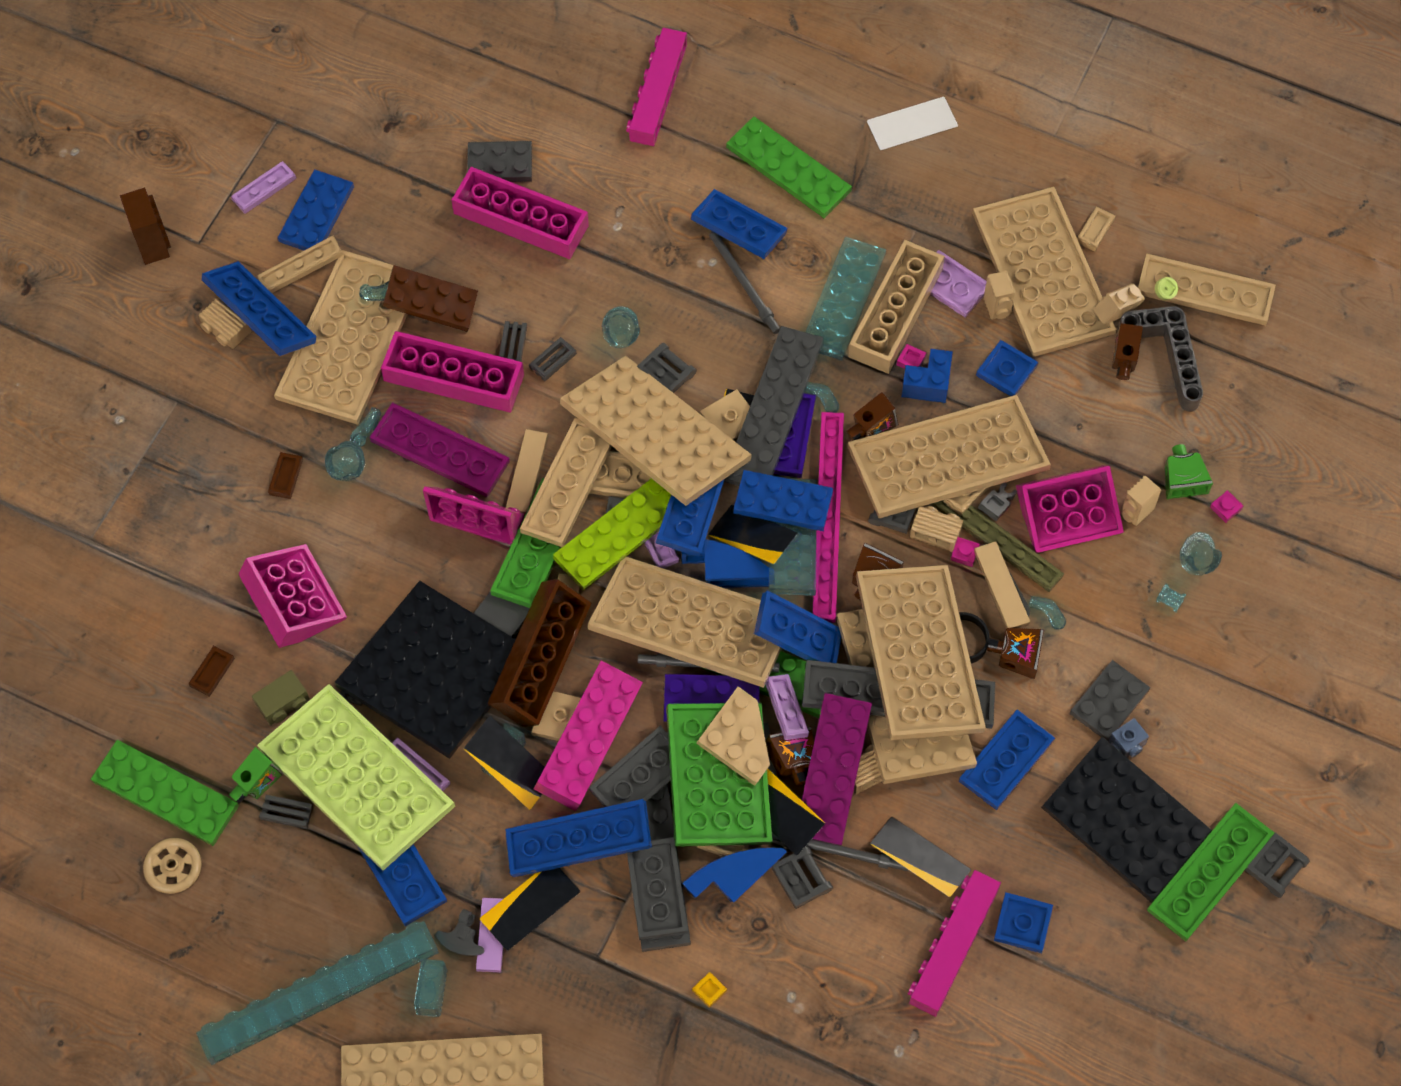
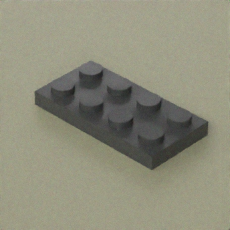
(638, 773)
(657, 890)

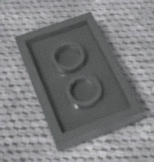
(502, 159)
(1109, 700)

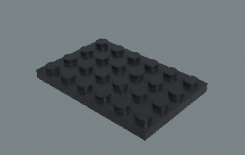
(1126, 819)

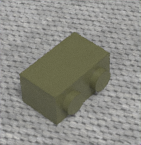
(281, 698)

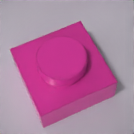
(911, 356)
(1226, 506)
(964, 552)

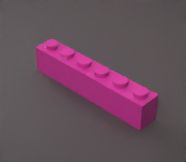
(657, 86)
(954, 943)

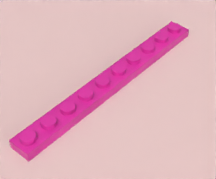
(828, 541)

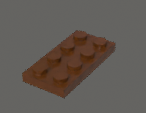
(430, 298)

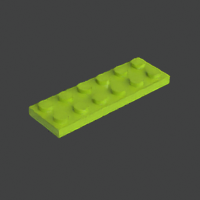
(614, 535)

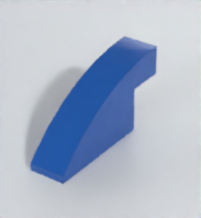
(729, 566)
(733, 872)

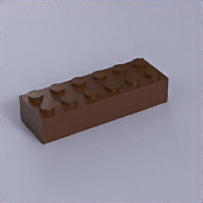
(539, 653)

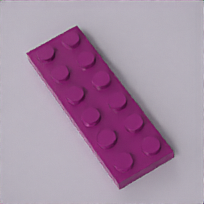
(439, 449)
(835, 763)

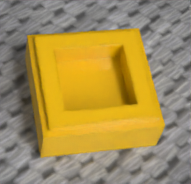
(709, 989)

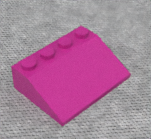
(1070, 508)
(472, 515)
(291, 594)

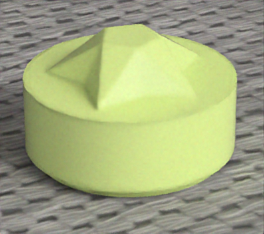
(1166, 288)

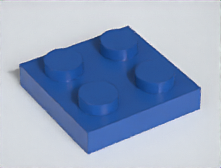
(1007, 368)
(1023, 922)

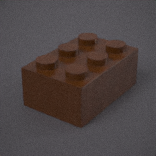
(146, 225)

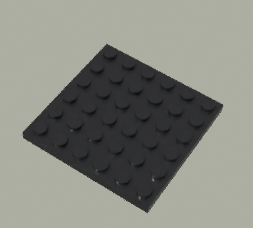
(430, 669)

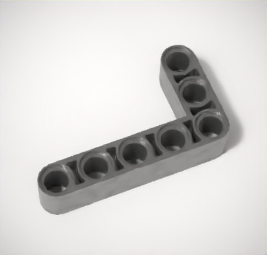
(1180, 368)

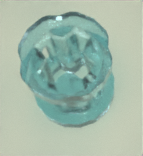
(1171, 598)

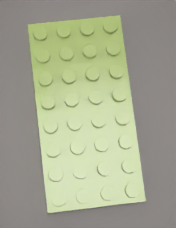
(356, 776)

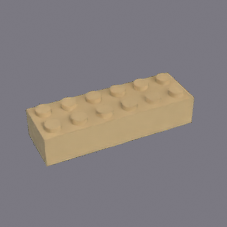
(896, 306)

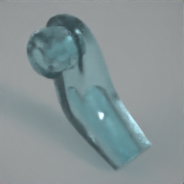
(373, 293)
(825, 394)
(366, 427)
(1051, 610)

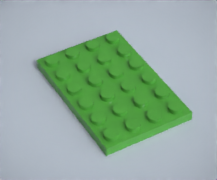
(708, 797)

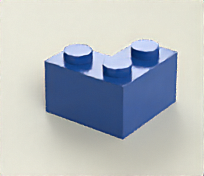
(929, 382)

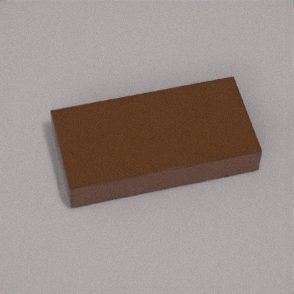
(285, 475)
(211, 671)

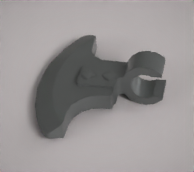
(462, 937)

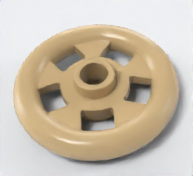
(184, 881)

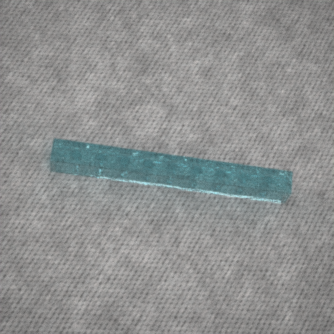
(316, 992)

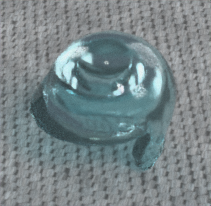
(620, 327)
(345, 461)
(1199, 554)

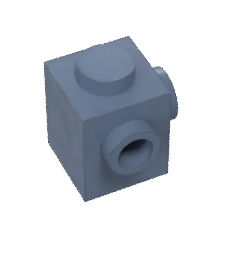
(1129, 738)

